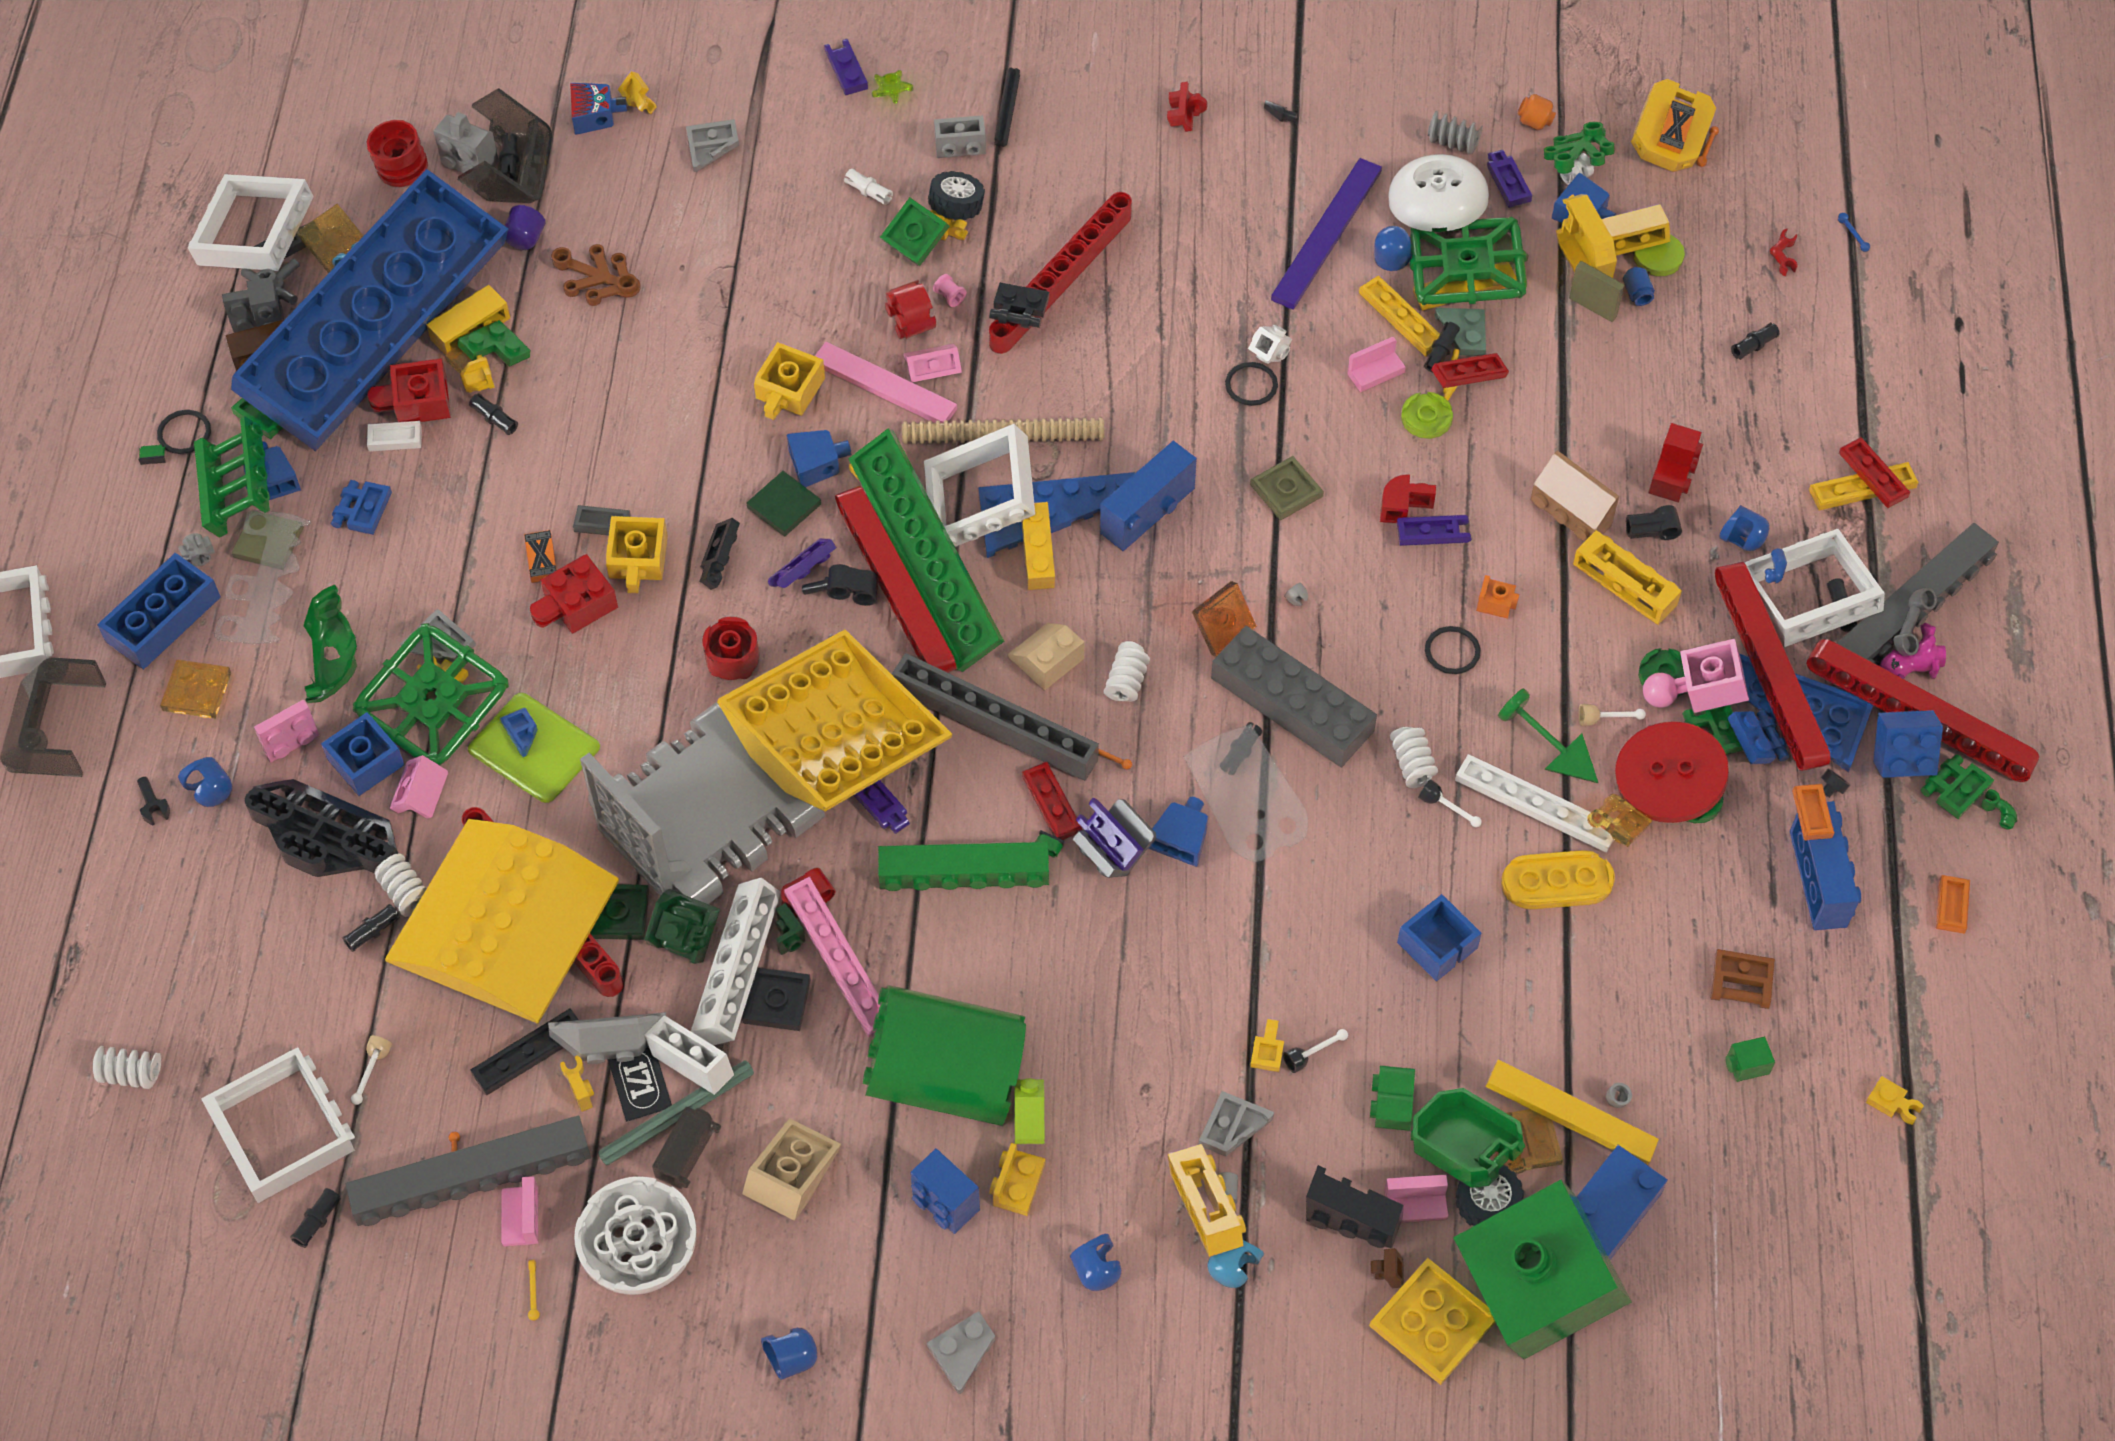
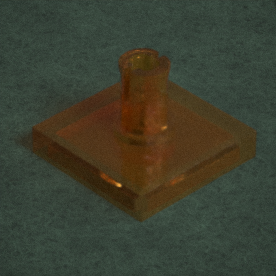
(1223, 617)

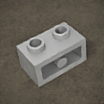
(960, 136)

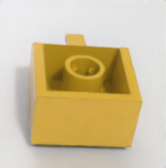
(788, 380)
(636, 550)

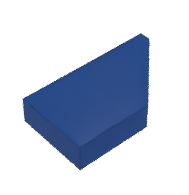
(520, 729)

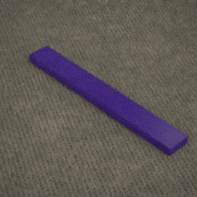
(1326, 233)

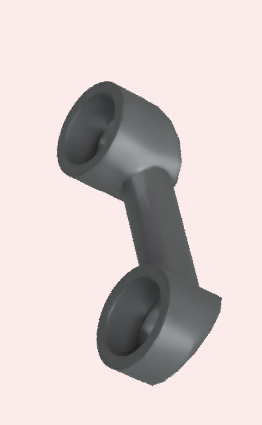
(1920, 600)

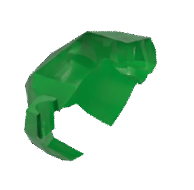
(329, 628)

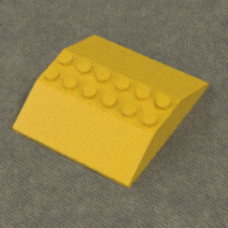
(830, 722)
(504, 917)

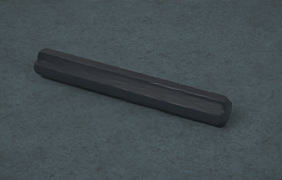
(1007, 107)

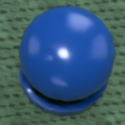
(1392, 248)
(1748, 525)
(213, 788)
(1092, 1266)
(790, 1353)

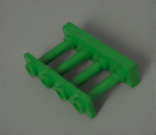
(211, 473)

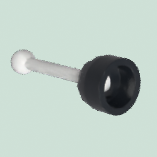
(1433, 793)
(1297, 1058)

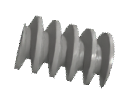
(1454, 133)

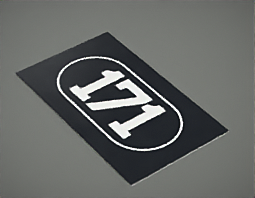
(640, 1085)

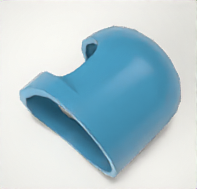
(1226, 1266)

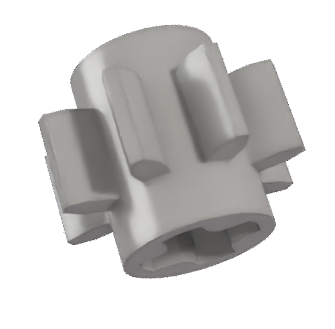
(196, 549)

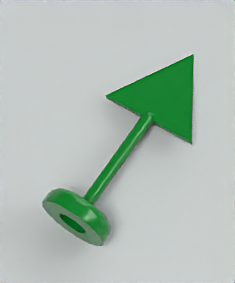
(1572, 761)

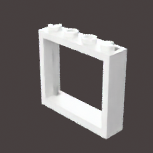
(272, 254)
(970, 455)
(1830, 616)
(26, 661)
(258, 1081)

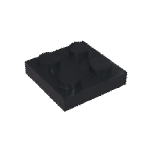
(777, 999)

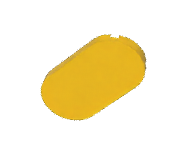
(1557, 879)

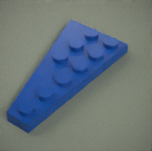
(1066, 499)
(1837, 712)

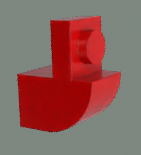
(1401, 494)

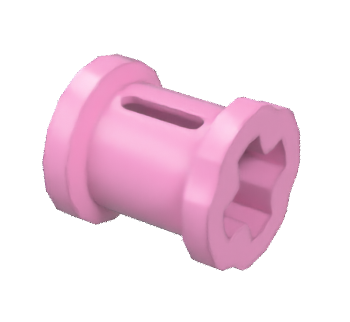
(949, 290)

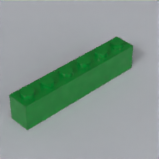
(963, 866)

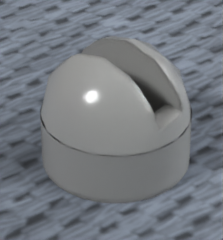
(1296, 593)
(1623, 1098)

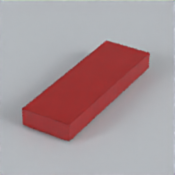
(1470, 370)
(1874, 472)
(1051, 801)

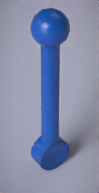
(1843, 218)

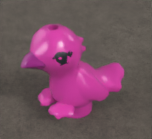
(1928, 657)

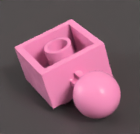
(1711, 678)

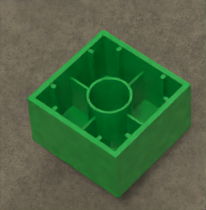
(1542, 1270)

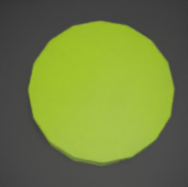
(1662, 258)
(1427, 415)

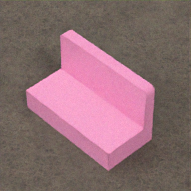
(933, 362)
(1375, 365)
(419, 787)
(1422, 1197)
(520, 1214)

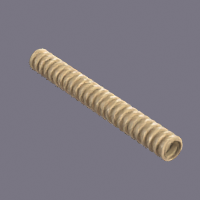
(971, 431)

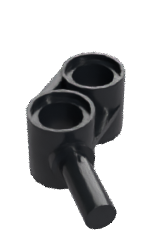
(846, 580)

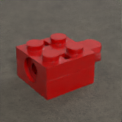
(415, 392)
(575, 594)

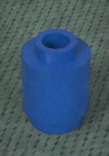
(1639, 286)

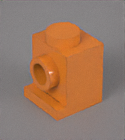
(1497, 598)

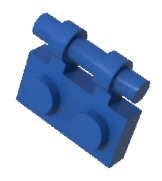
(368, 507)
(1751, 735)

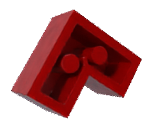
(1677, 460)

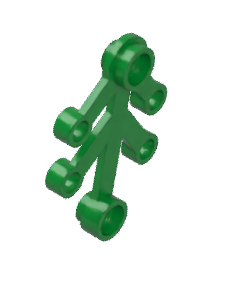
(1590, 133)

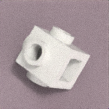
(1270, 344)

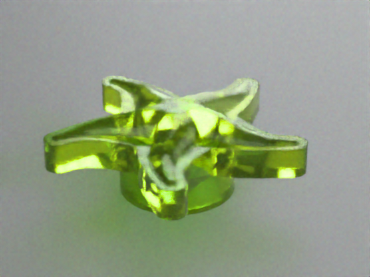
(891, 85)

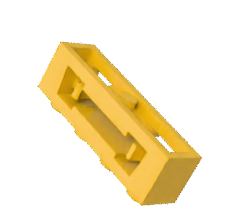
(1627, 577)
(1225, 1228)

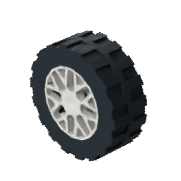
(956, 195)
(1484, 1202)

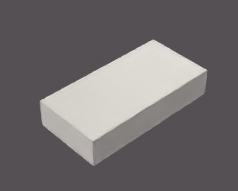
(394, 436)

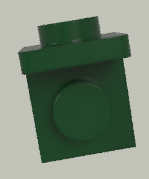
(791, 930)

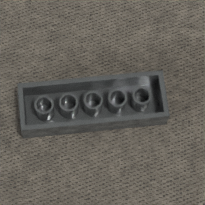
(1293, 696)

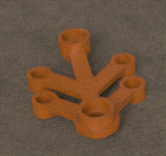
(625, 285)

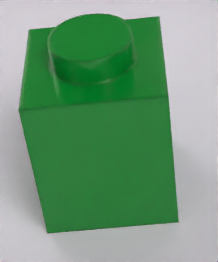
(1750, 1059)

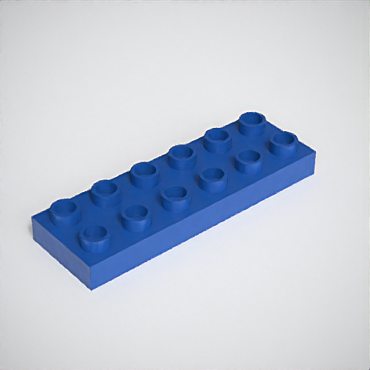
(369, 310)

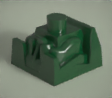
(682, 925)

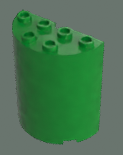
(944, 1055)

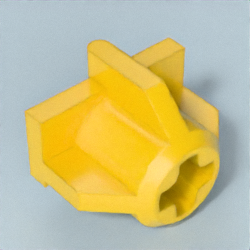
(477, 375)

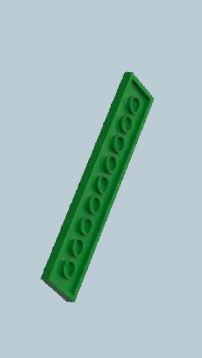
(926, 549)

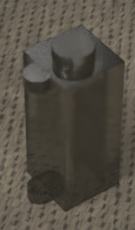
(684, 1147)

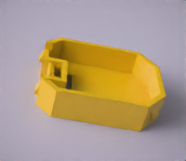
(1652, 120)
(1586, 236)

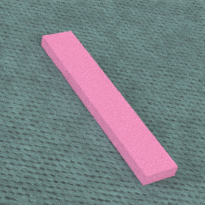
(885, 384)
(835, 951)

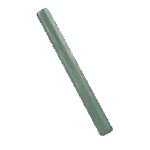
(669, 1116)

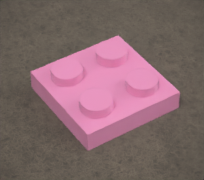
(287, 731)

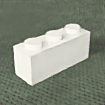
(689, 1055)

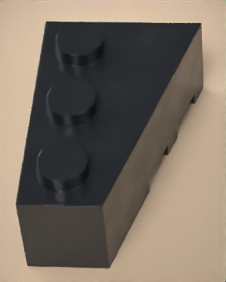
(1351, 1211)

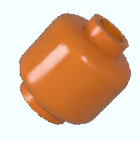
(1536, 112)

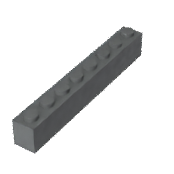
(1942, 574)
(998, 717)
(468, 1171)

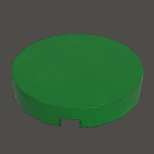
(1661, 661)

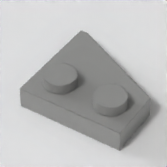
(711, 141)
(440, 651)

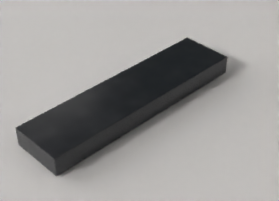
(519, 1056)

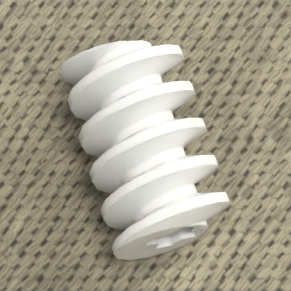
(1127, 672)
(1413, 756)
(400, 883)
(126, 1070)

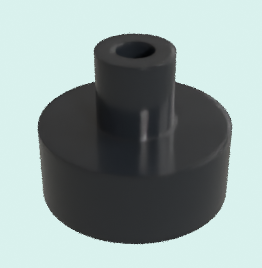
(1834, 783)

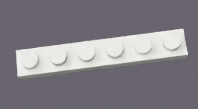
(1532, 801)

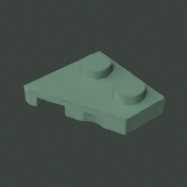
(1472, 334)

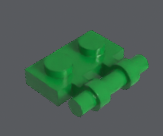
(1717, 725)
(1963, 792)

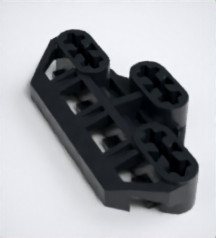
(316, 840)

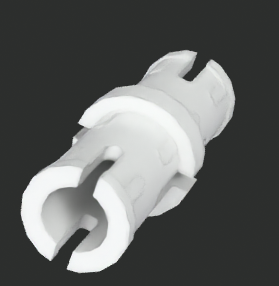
(868, 186)

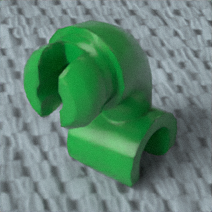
(2008, 813)

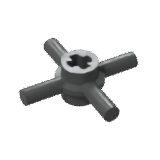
(278, 279)

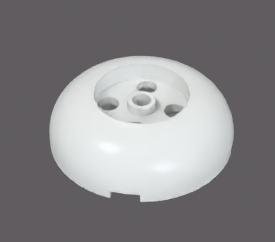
(1438, 193)
(626, 1205)

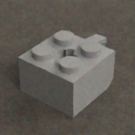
(464, 144)

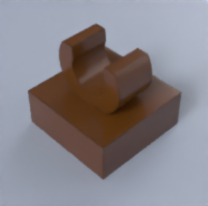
(1390, 1268)

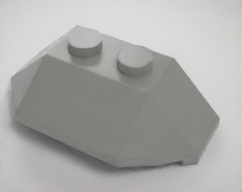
(605, 1037)

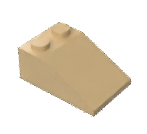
(790, 1169)

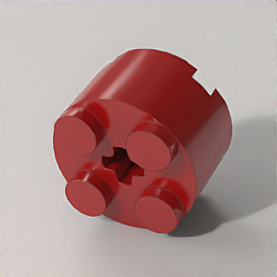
(910, 309)
(731, 648)

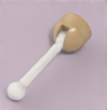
(1590, 714)
(377, 1049)

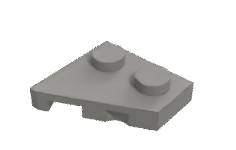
(1233, 1123)
(962, 1348)

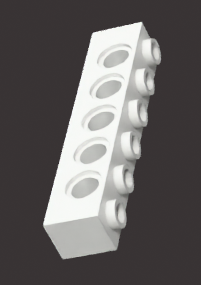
(736, 962)

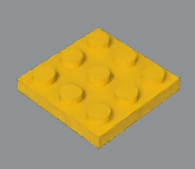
(1433, 1321)

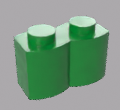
(1394, 1098)

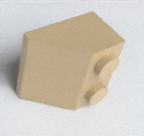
(1049, 654)

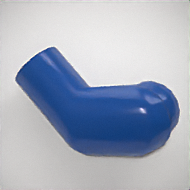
(1779, 563)

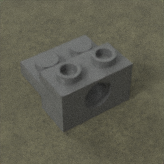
(264, 304)

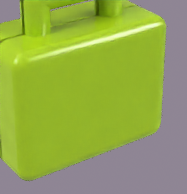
(551, 758)

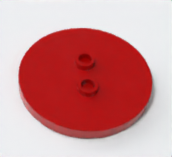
(1672, 771)

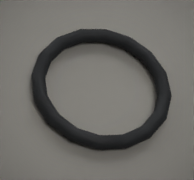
(1251, 402)
(179, 413)
(1451, 670)

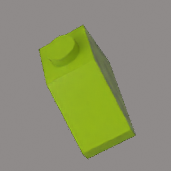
(1029, 1111)

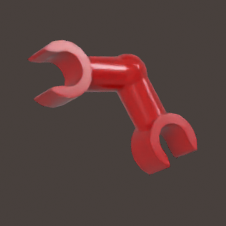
(1777, 252)

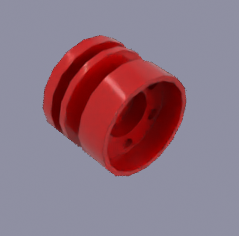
(397, 153)

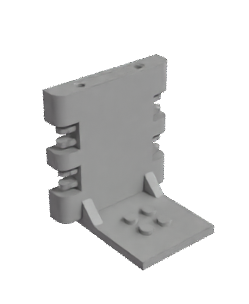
(694, 809)

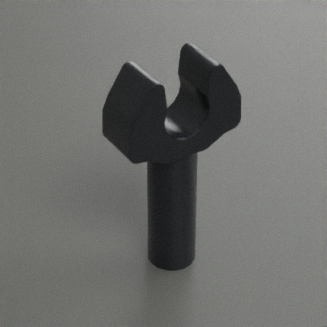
(152, 802)

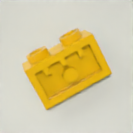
(1017, 1180)

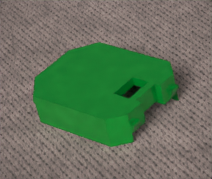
(1462, 1133)

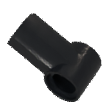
(1662, 523)

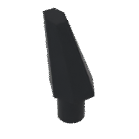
(1280, 112)

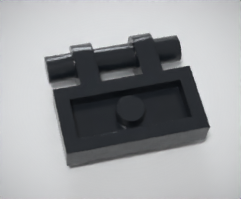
(1021, 300)

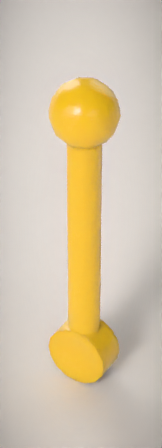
(533, 1314)

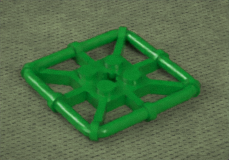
(1478, 268)
(431, 678)

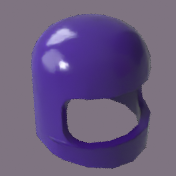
(524, 227)

